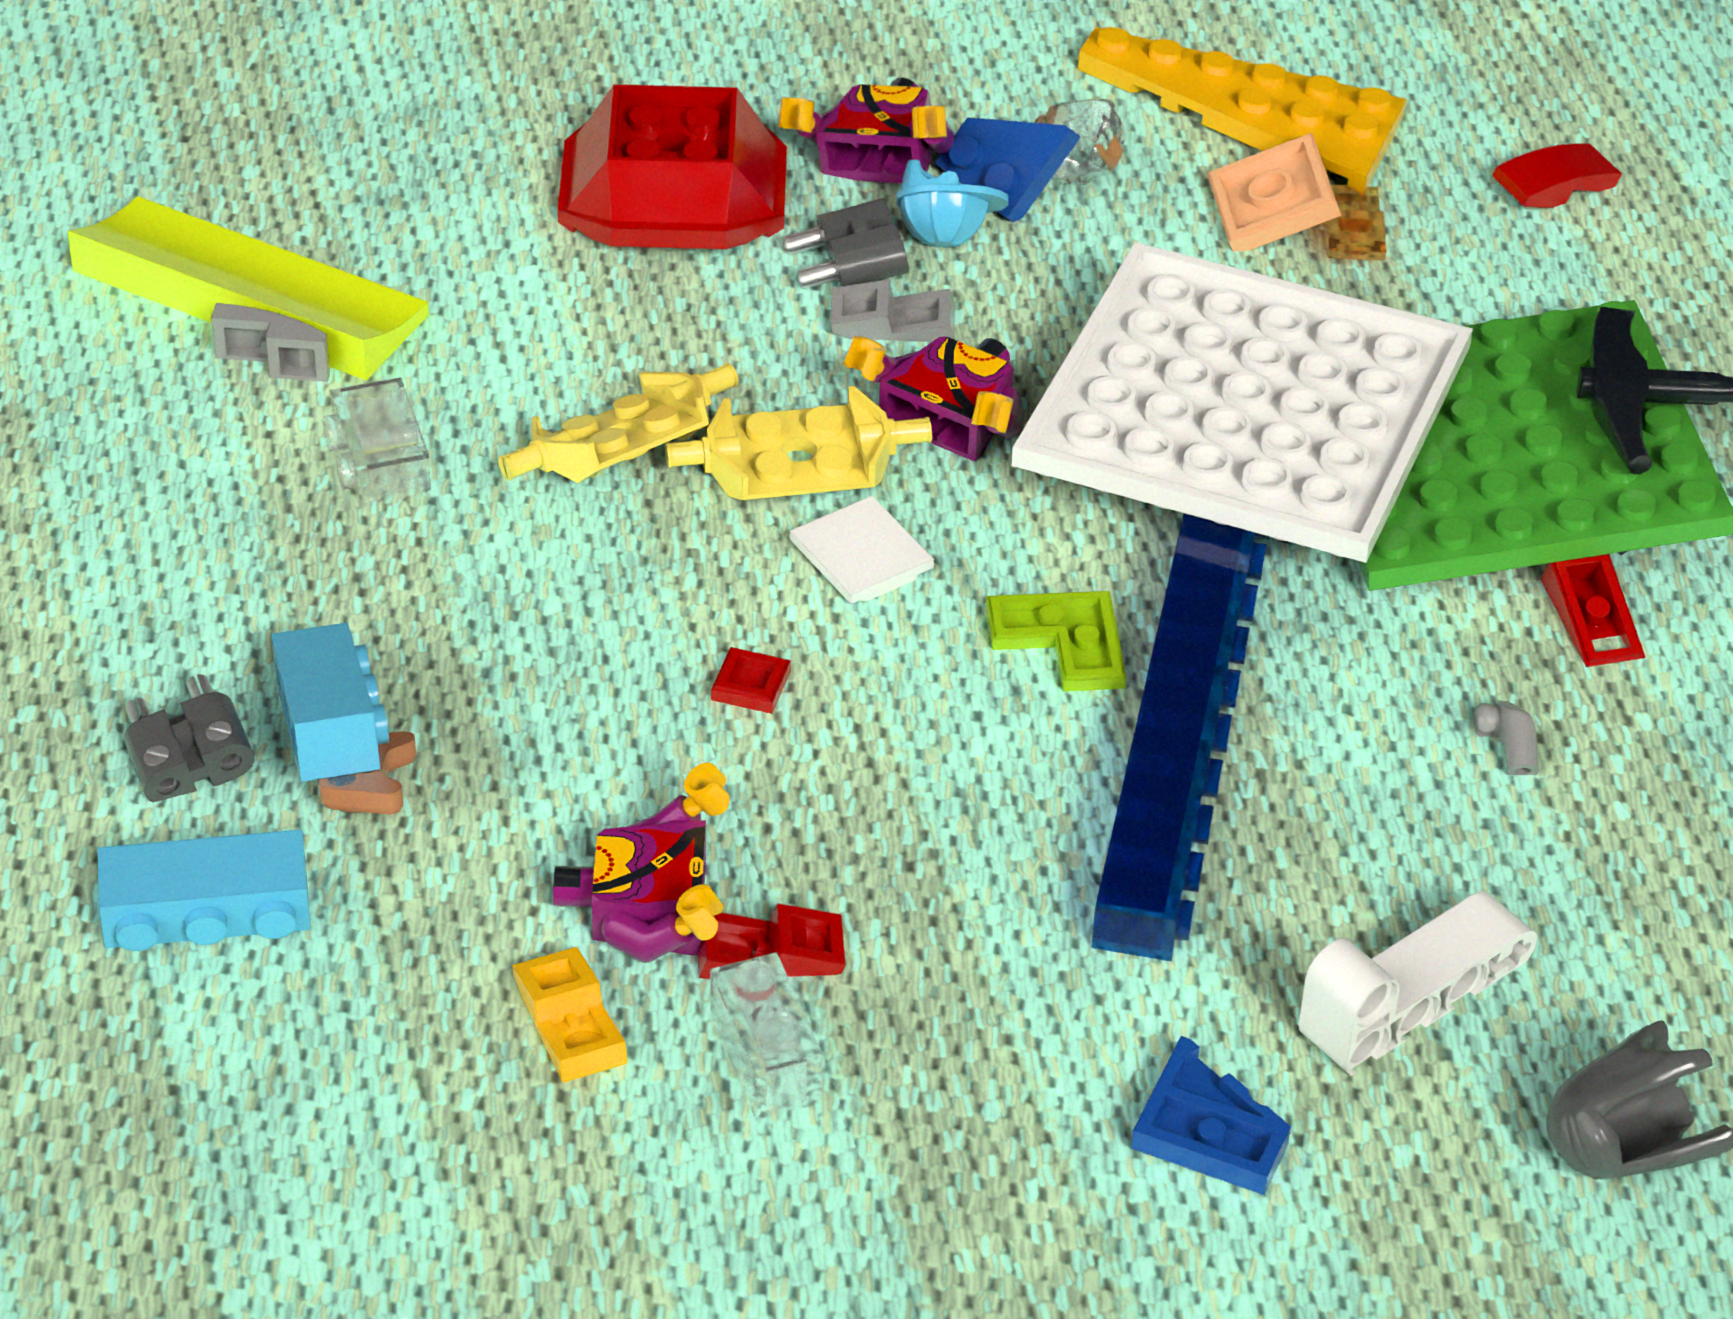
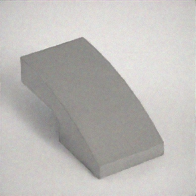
(878, 315)
(287, 344)

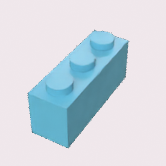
(329, 701)
(203, 889)

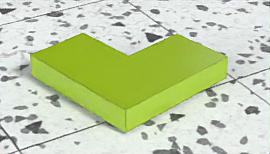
(1073, 623)

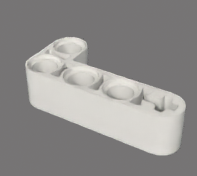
(1366, 1005)

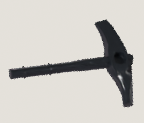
(1622, 384)

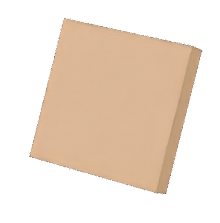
(1273, 194)

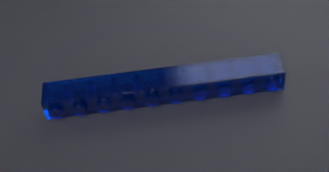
(1175, 739)

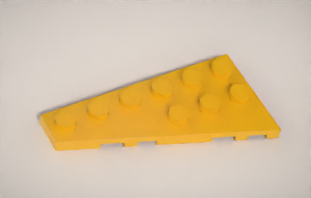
(1252, 100)

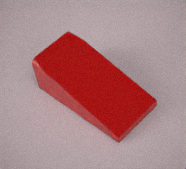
(1592, 607)

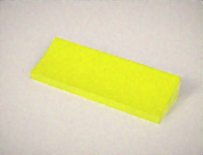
(200, 264)

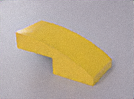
(569, 1014)

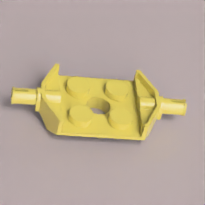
(846, 443)
(587, 445)

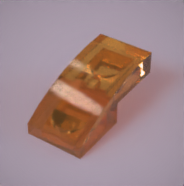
(1359, 229)

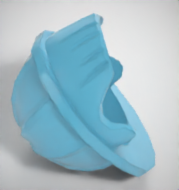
(943, 210)

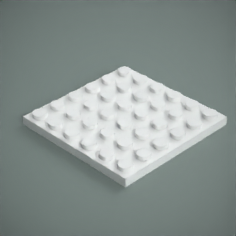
(1245, 400)

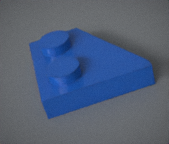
(1009, 158)
(1210, 1124)

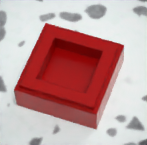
(751, 680)

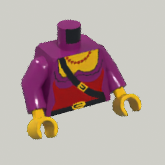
(872, 130)
(955, 385)
(651, 876)

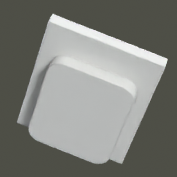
(862, 550)

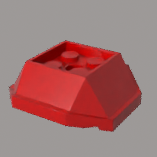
(673, 170)

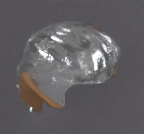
(1100, 139)

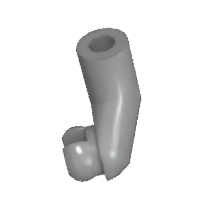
(1515, 730)

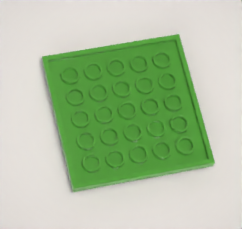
(1527, 473)

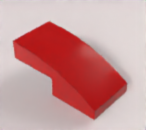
(1552, 173)
(804, 939)

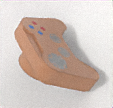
(372, 789)

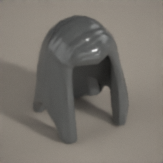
(1628, 1113)

